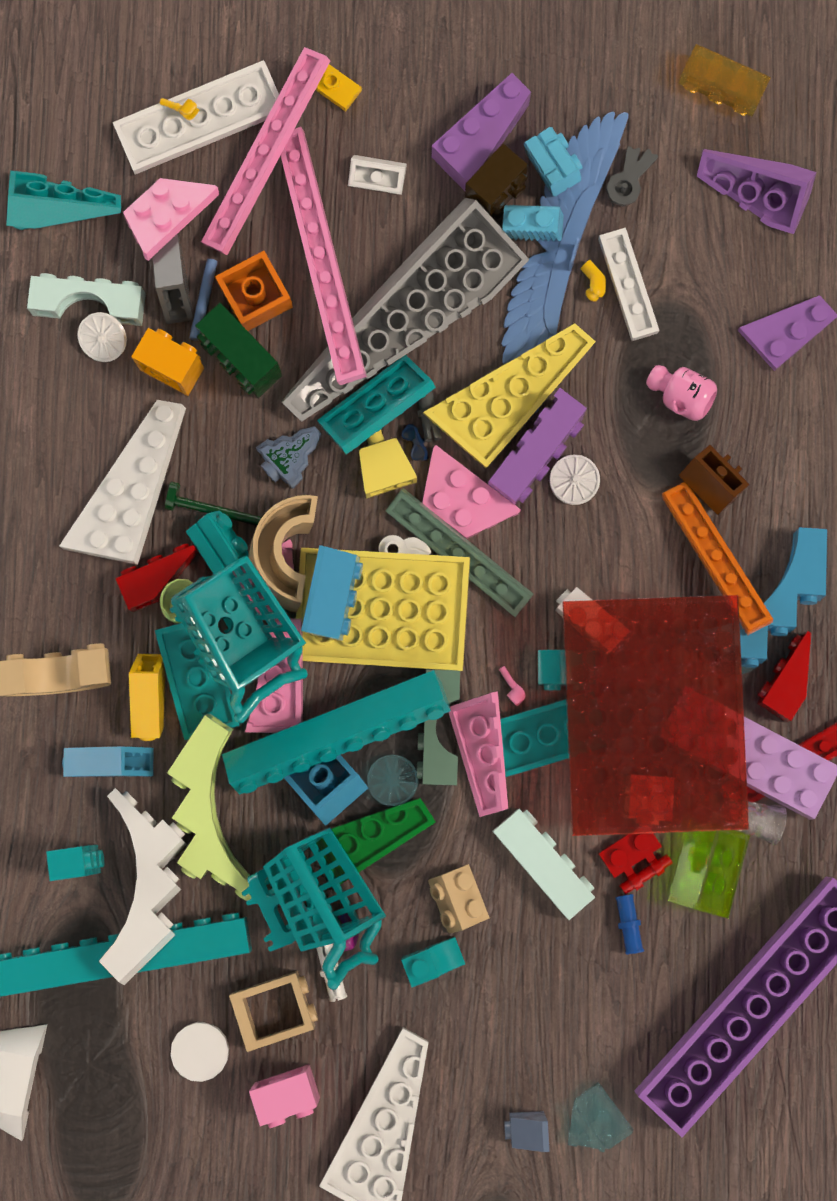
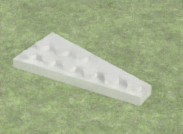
(124, 503)
(378, 1143)

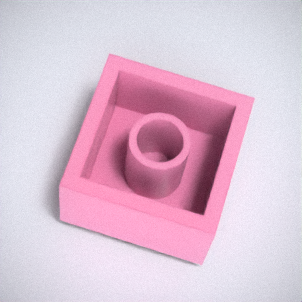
(285, 1096)

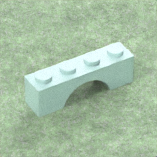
(52, 296)

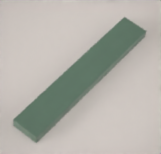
(448, 542)

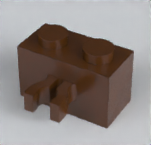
(714, 479)

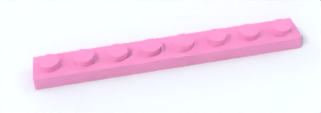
(265, 151)

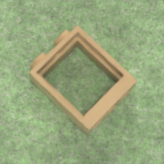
(245, 1019)

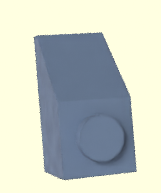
(528, 1131)

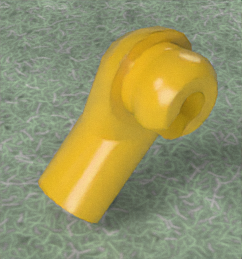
(597, 281)

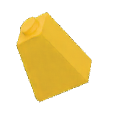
(147, 696)

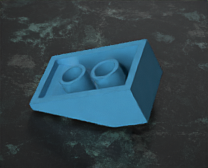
(328, 787)

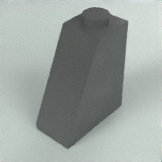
(172, 282)

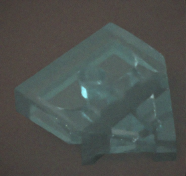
(597, 1121)

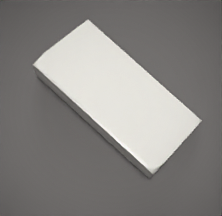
(377, 174)

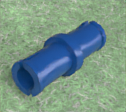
(629, 924)

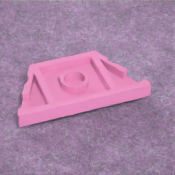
(166, 211)
(462, 497)

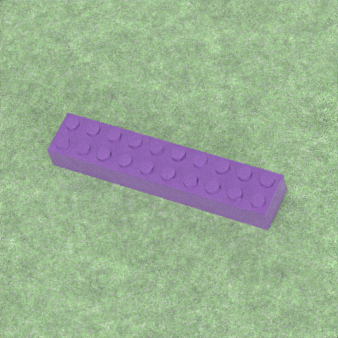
(746, 1013)

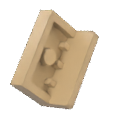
(458, 899)

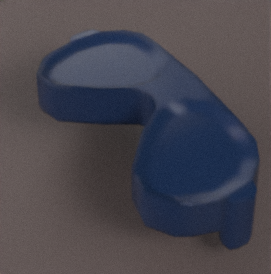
(419, 450)

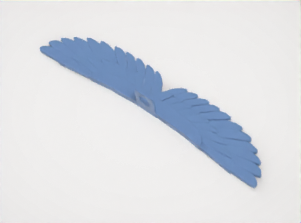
(543, 282)

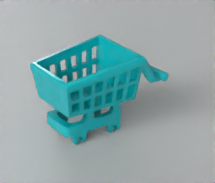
(247, 646)
(317, 923)

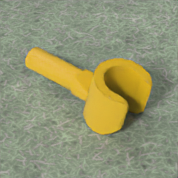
(187, 110)

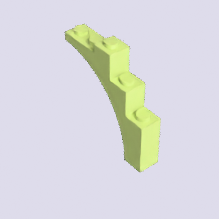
(197, 813)

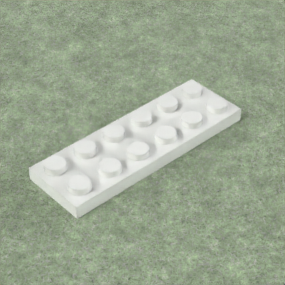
(224, 107)

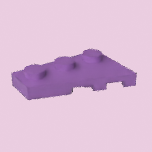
(787, 331)

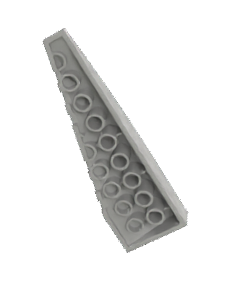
(437, 284)

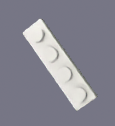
(628, 284)

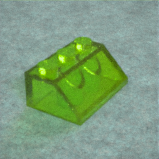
(709, 870)

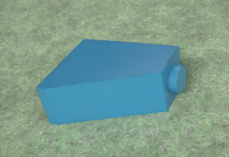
(108, 762)

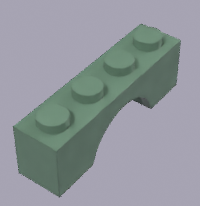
(438, 764)

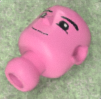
(684, 391)

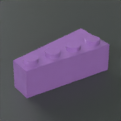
(481, 130)
(538, 448)

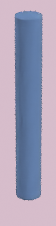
(204, 296)

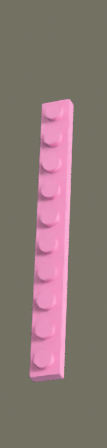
(322, 260)

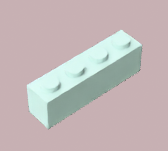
(544, 864)

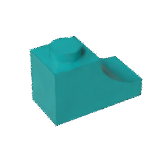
(432, 961)

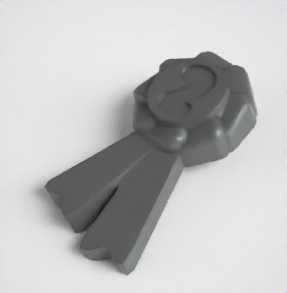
(624, 187)

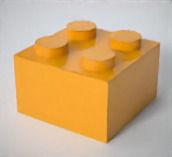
(168, 361)

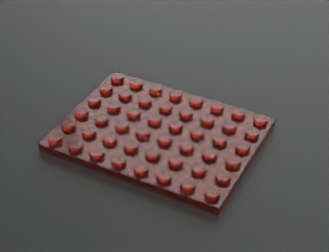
(655, 715)

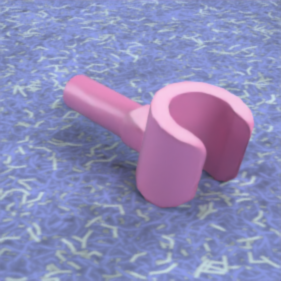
(517, 693)

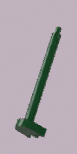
(174, 500)

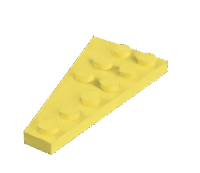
(499, 404)

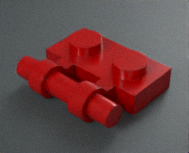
(629, 851)

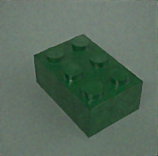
(237, 351)

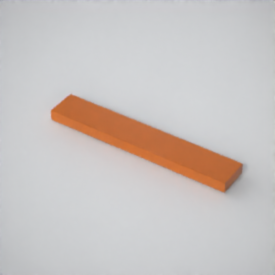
(716, 556)

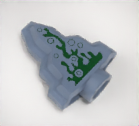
(289, 455)

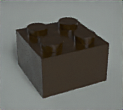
(498, 181)

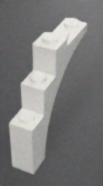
(144, 930)

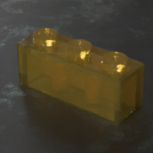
(723, 80)

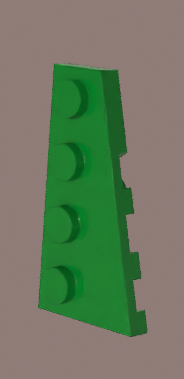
(378, 834)

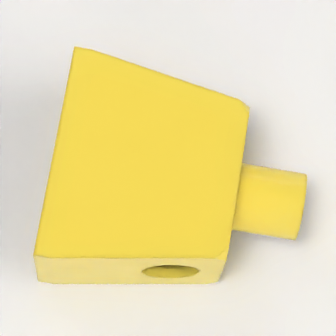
(384, 466)

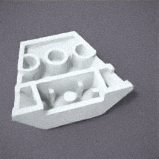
(17, 1070)

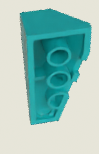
(41, 203)

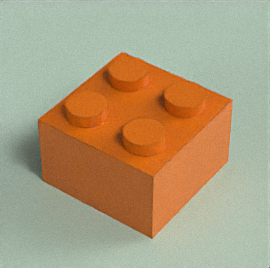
(254, 291)

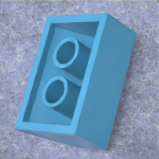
(332, 593)

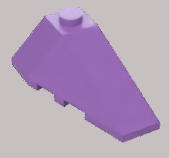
(765, 187)

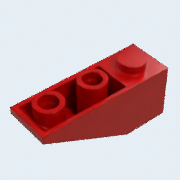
(144, 585)
(789, 686)

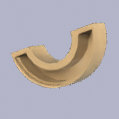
(280, 522)
(55, 673)

